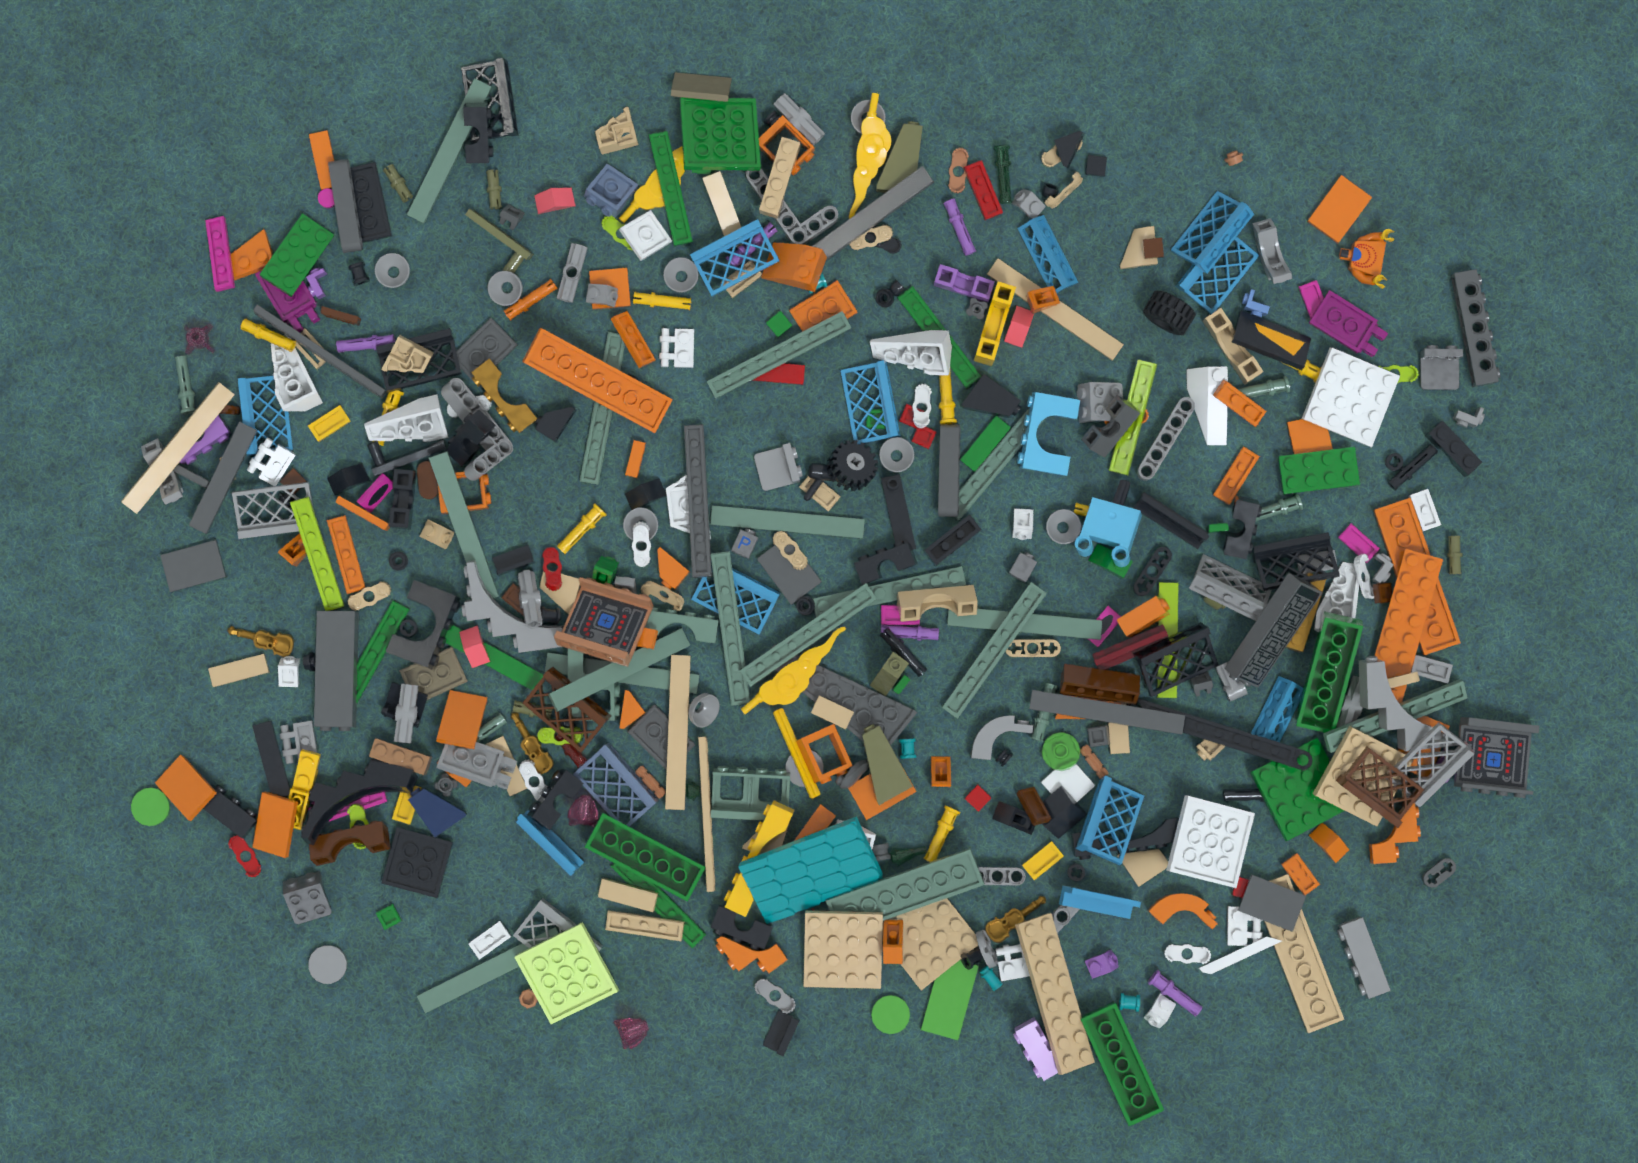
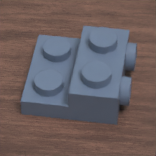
(610, 191)

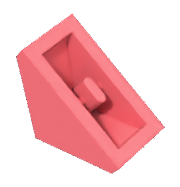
(554, 199)
(1019, 326)
(474, 647)

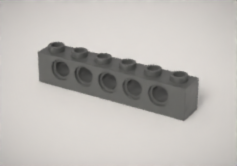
(1478, 376)

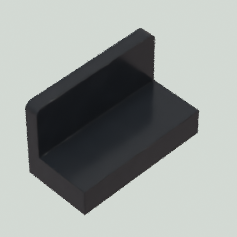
(513, 560)
(781, 1032)

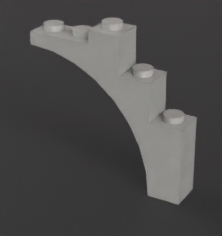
(501, 621)

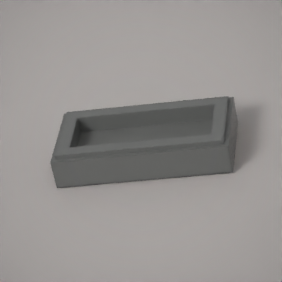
(191, 476)

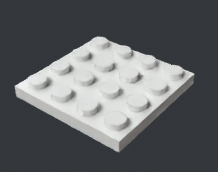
(1350, 397)
(1210, 841)

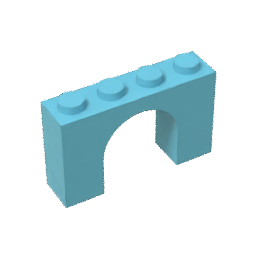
(1032, 455)

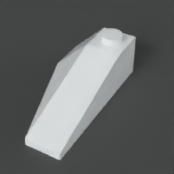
(918, 350)
(292, 382)
(1209, 410)
(414, 420)
(1341, 595)

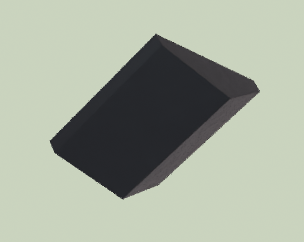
(1063, 811)

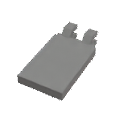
(477, 764)

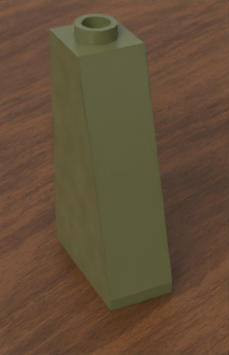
(903, 157)
(889, 674)
(884, 767)

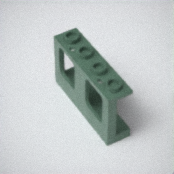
(576, 671)
(749, 806)

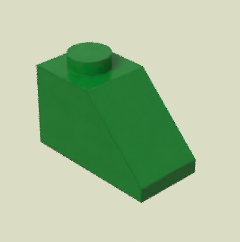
(1103, 558)
(605, 570)

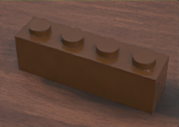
(1100, 684)

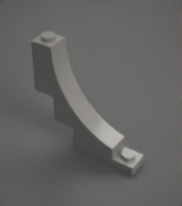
(1376, 693)

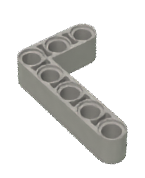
(785, 212)
(463, 403)

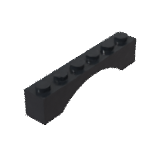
(1159, 837)

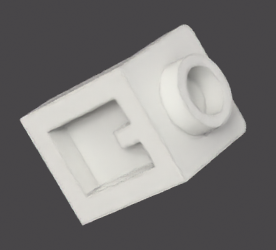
(1023, 524)
(288, 672)

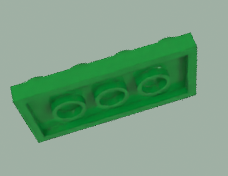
(296, 255)
(1318, 470)

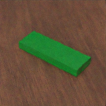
(985, 443)

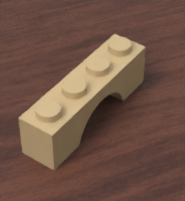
(779, 177)
(1238, 356)
(959, 599)

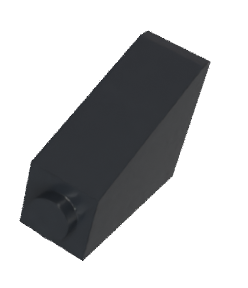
(991, 399)

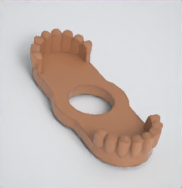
(959, 158)

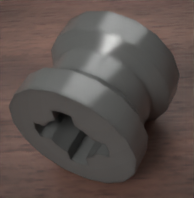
(881, 851)

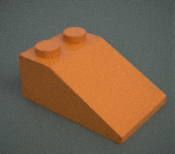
(797, 265)

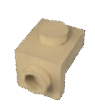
(437, 534)
(1208, 749)

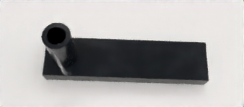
(383, 466)
(898, 510)

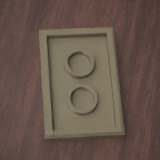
(701, 87)
(441, 678)

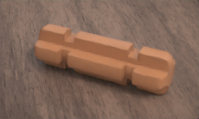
(1093, 761)
(650, 781)

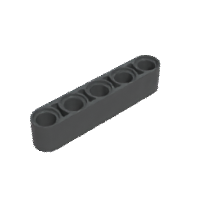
(345, 206)
(949, 470)

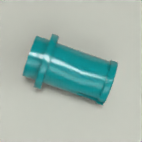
(991, 978)

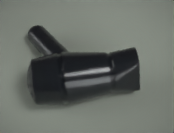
(818, 472)

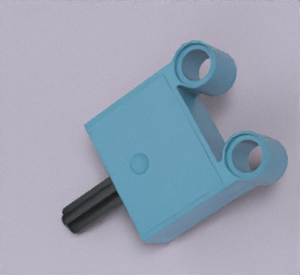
(1110, 525)

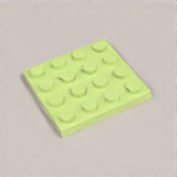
(566, 973)

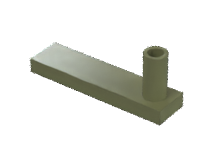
(520, 251)

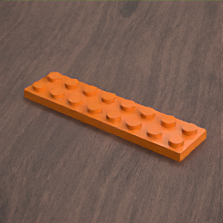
(597, 380)
(1403, 531)
(1407, 614)

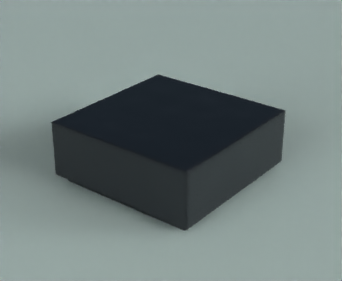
(1096, 165)

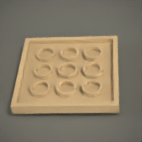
(1347, 752)
(933, 940)
(843, 949)

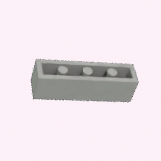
(1364, 958)

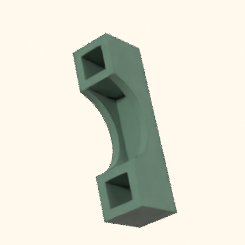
(704, 628)

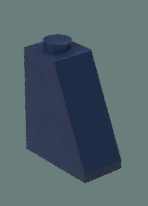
(435, 811)

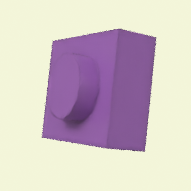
(315, 287)
(1102, 964)

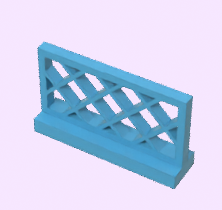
(1221, 237)
(726, 243)
(1195, 272)
(885, 395)
(248, 416)
(749, 584)
(1094, 816)
(551, 844)

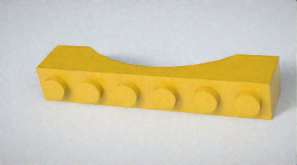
(776, 822)

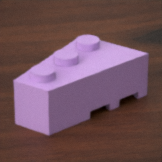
(1036, 1048)

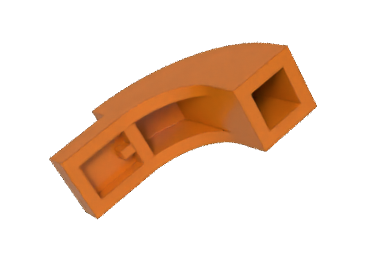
(1172, 903)

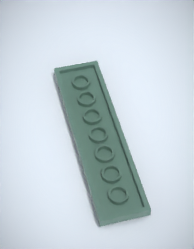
(913, 887)

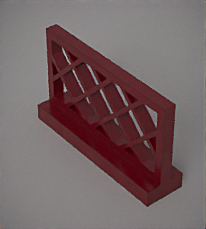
(1124, 650)

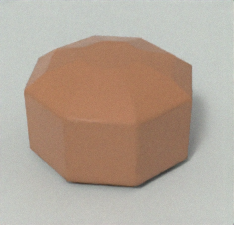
(528, 998)

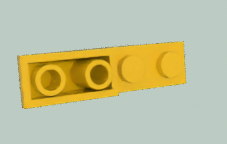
(304, 780)

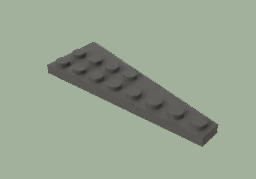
(866, 704)

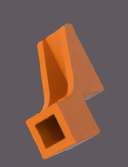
(1407, 832)
(741, 955)

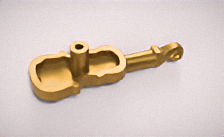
(280, 644)
(532, 747)
(999, 929)

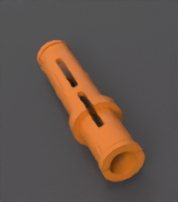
(530, 299)

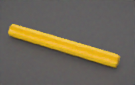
(790, 740)

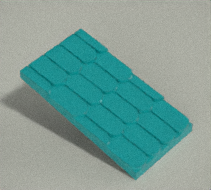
(811, 870)

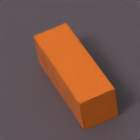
(635, 459)

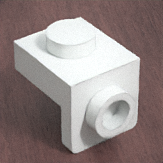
(1160, 1011)

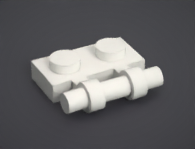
(684, 348)
(276, 464)
(1237, 927)
(1010, 967)

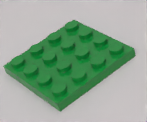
(720, 134)
(1290, 792)

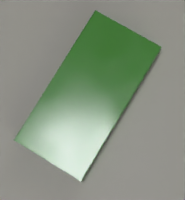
(949, 1001)

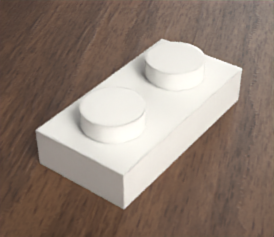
(1425, 510)
(489, 940)

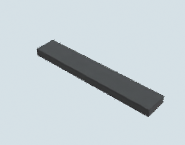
(223, 477)

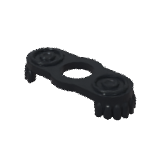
(891, 246)

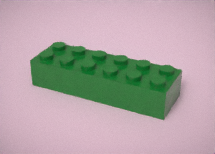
(1329, 672)
(644, 857)
(1121, 1064)

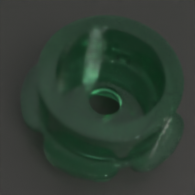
(692, 791)

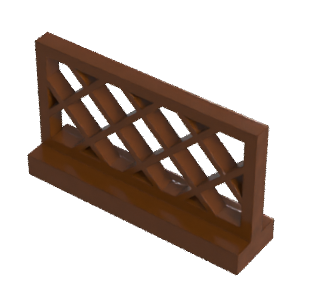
(586, 706)
(1367, 795)

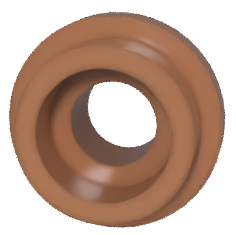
(1234, 158)

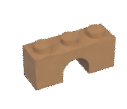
(400, 756)

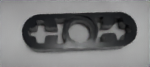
(1164, 562)

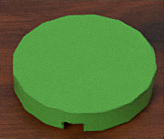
(1061, 751)
(150, 806)
(890, 1014)

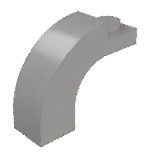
(1269, 251)
(171, 488)
(989, 732)

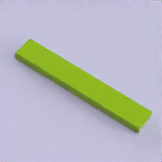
(1138, 396)
(317, 553)
(1169, 592)

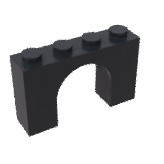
(426, 651)

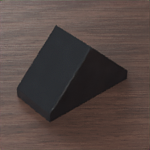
(1068, 146)
(348, 478)
(645, 494)

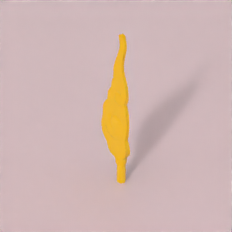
(870, 152)
(650, 194)
(792, 678)

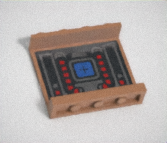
(605, 622)

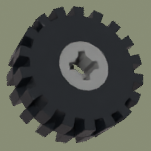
(846, 472)

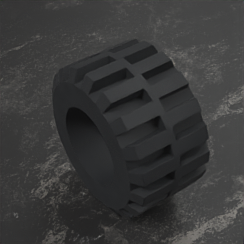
(1169, 312)

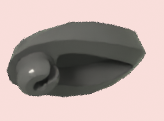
(853, 775)

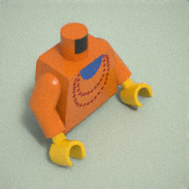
(1367, 257)

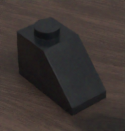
(554, 423)
(1013, 817)

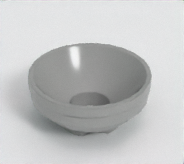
(861, 108)
(383, 266)
(674, 267)
(496, 292)
(896, 444)
(640, 514)
(1063, 516)
(706, 713)

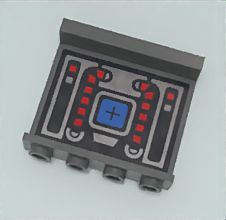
(1498, 758)

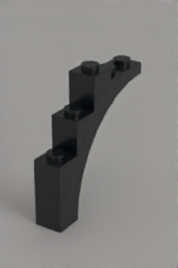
(350, 787)

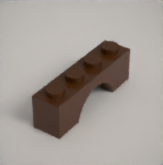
(327, 846)

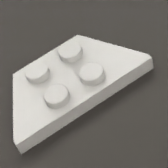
(678, 505)

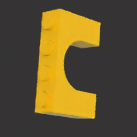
(994, 323)

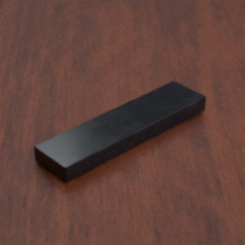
(271, 759)

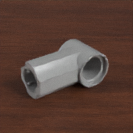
(1234, 689)

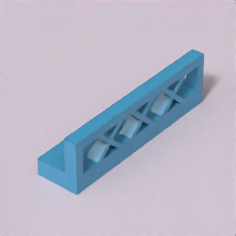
(1050, 252)
(1273, 710)
(1097, 902)

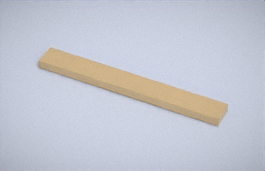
(1059, 313)
(177, 448)
(677, 732)
(706, 809)

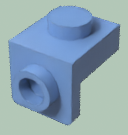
(1255, 308)

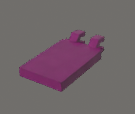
(291, 307)
(1347, 324)

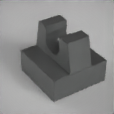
(512, 215)
(1202, 682)

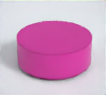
(326, 198)

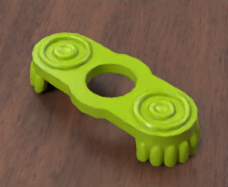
(611, 225)
(1407, 374)
(546, 735)
(356, 813)

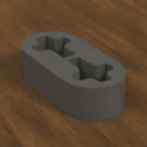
(1436, 869)

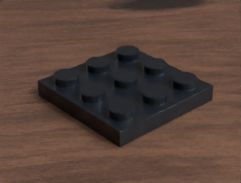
(417, 862)

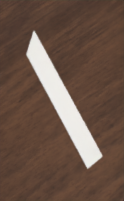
(1239, 955)

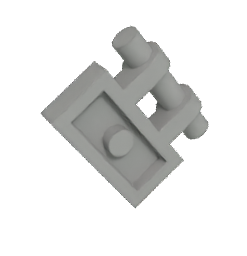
(304, 739)

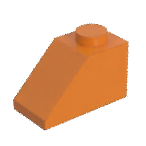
(670, 570)
(893, 942)

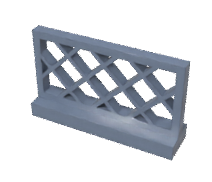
(627, 774)

